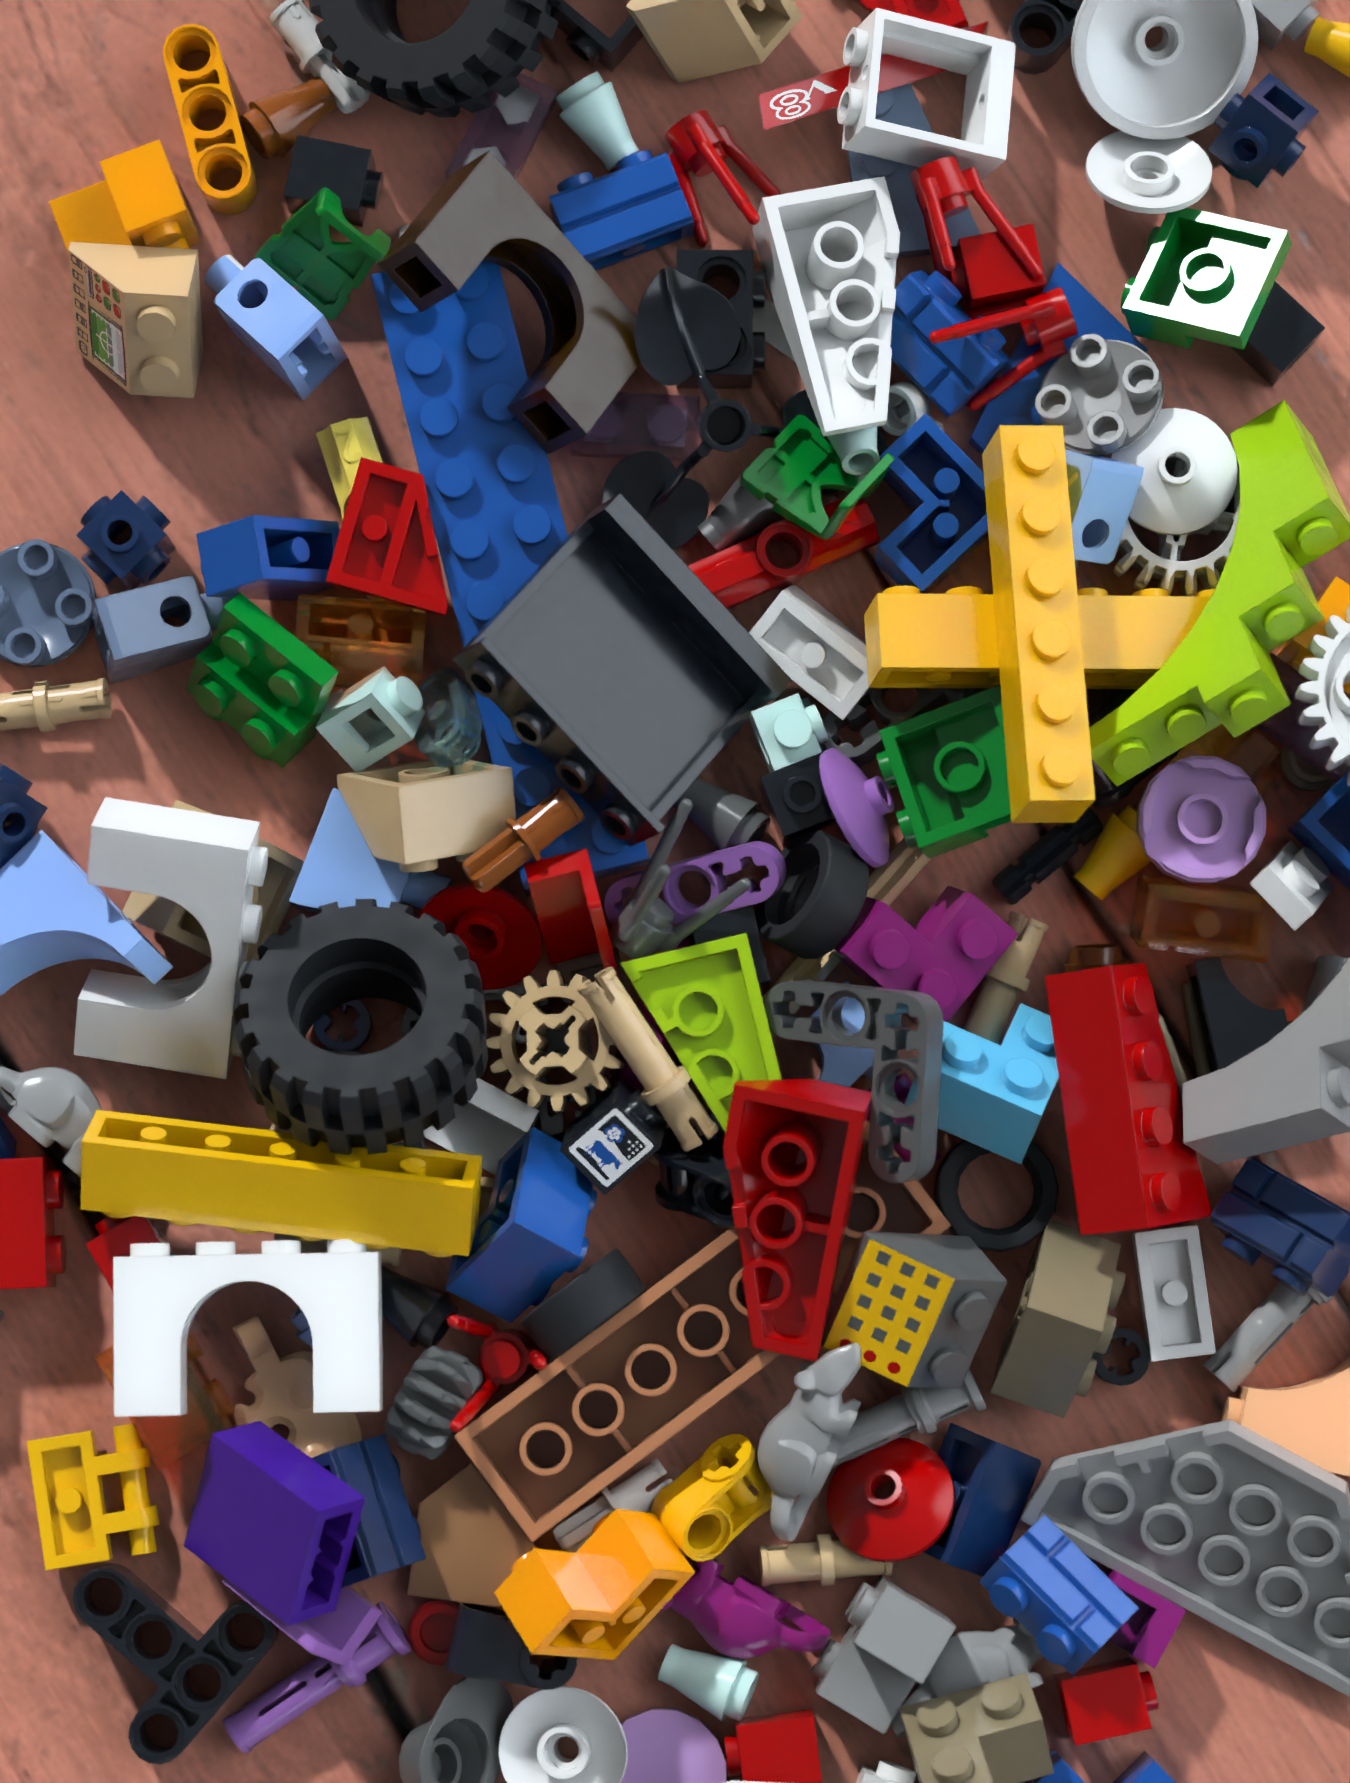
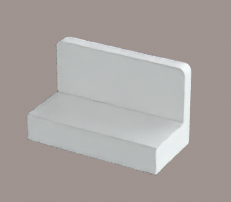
(814, 650)
(486, 1125)

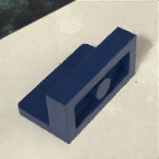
(989, 1499)

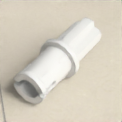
(298, 29)
(627, 1495)

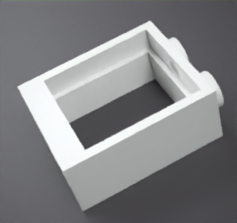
(987, 99)

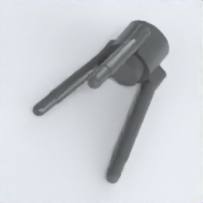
(647, 919)

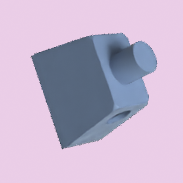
(138, 640)

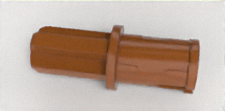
(522, 840)

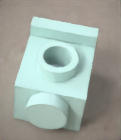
(372, 718)
(788, 731)

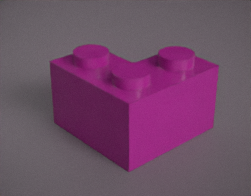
(939, 956)

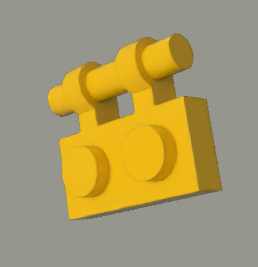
(72, 1499)

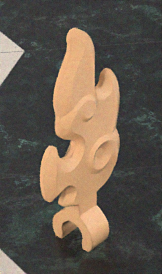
(286, 1395)

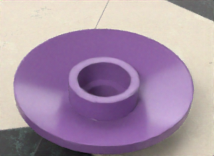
(857, 805)

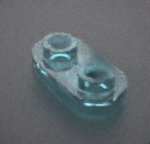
(451, 719)

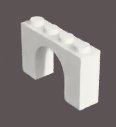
(209, 870)
(162, 1293)

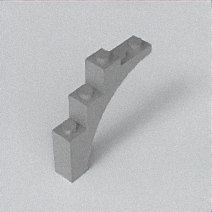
(1280, 1092)

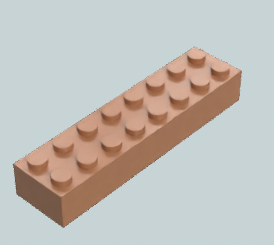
(651, 1369)

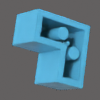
(993, 1090)

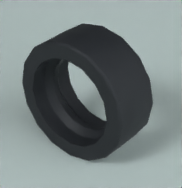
(819, 896)
(1007, 1238)
(583, 1305)

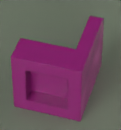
(1151, 1626)

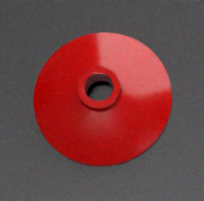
(506, 946)
(905, 1521)

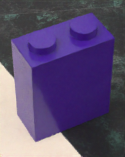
(274, 1522)

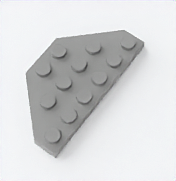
(1221, 1531)

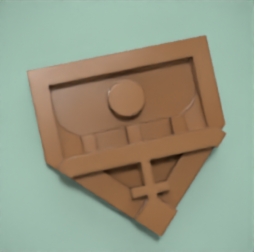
(466, 1542)

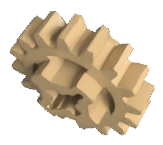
(536, 1021)

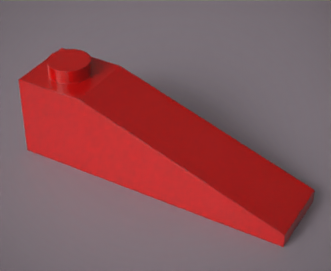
(793, 1181)

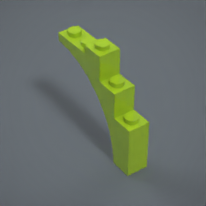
(1261, 601)

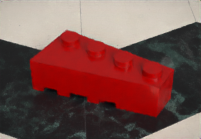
(1121, 1103)

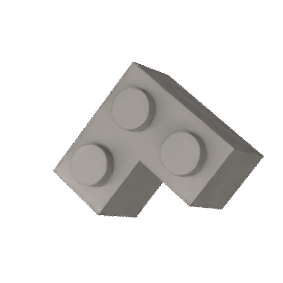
(882, 1654)

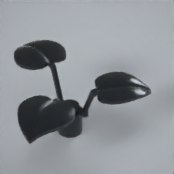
(681, 334)

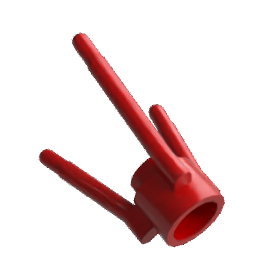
(704, 149)
(942, 194)
(1042, 320)
(502, 1358)

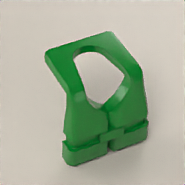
(316, 264)
(797, 471)

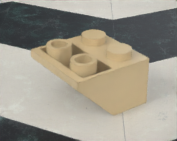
(712, 35)

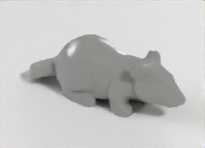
(50, 1107)
(799, 1441)
(975, 1660)

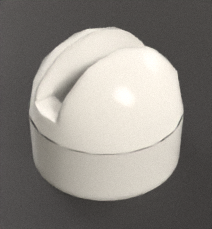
(918, 404)

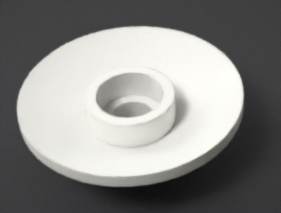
(1148, 173)
(1187, 502)
(537, 1723)

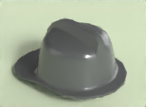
(461, 1737)

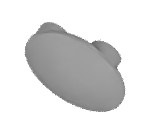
(1101, 395)

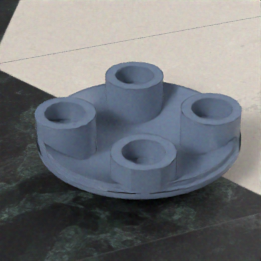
(43, 604)

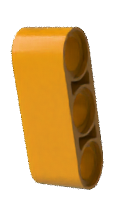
(202, 91)

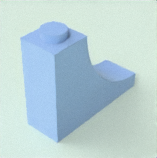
(58, 918)

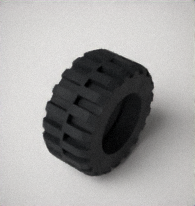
(439, 75)
(347, 958)

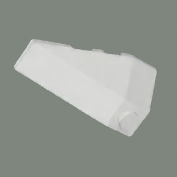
(833, 286)

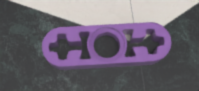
(733, 860)

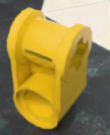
(712, 1502)

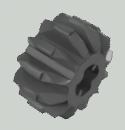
(430, 1400)

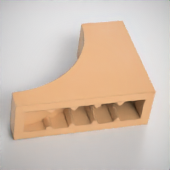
(1302, 1418)

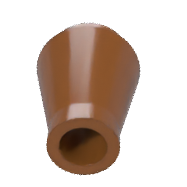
(280, 117)

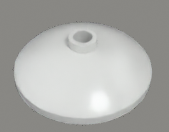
(1168, 87)

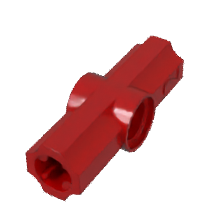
(746, 573)

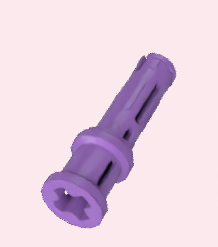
(315, 1682)

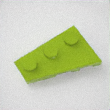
(710, 1015)

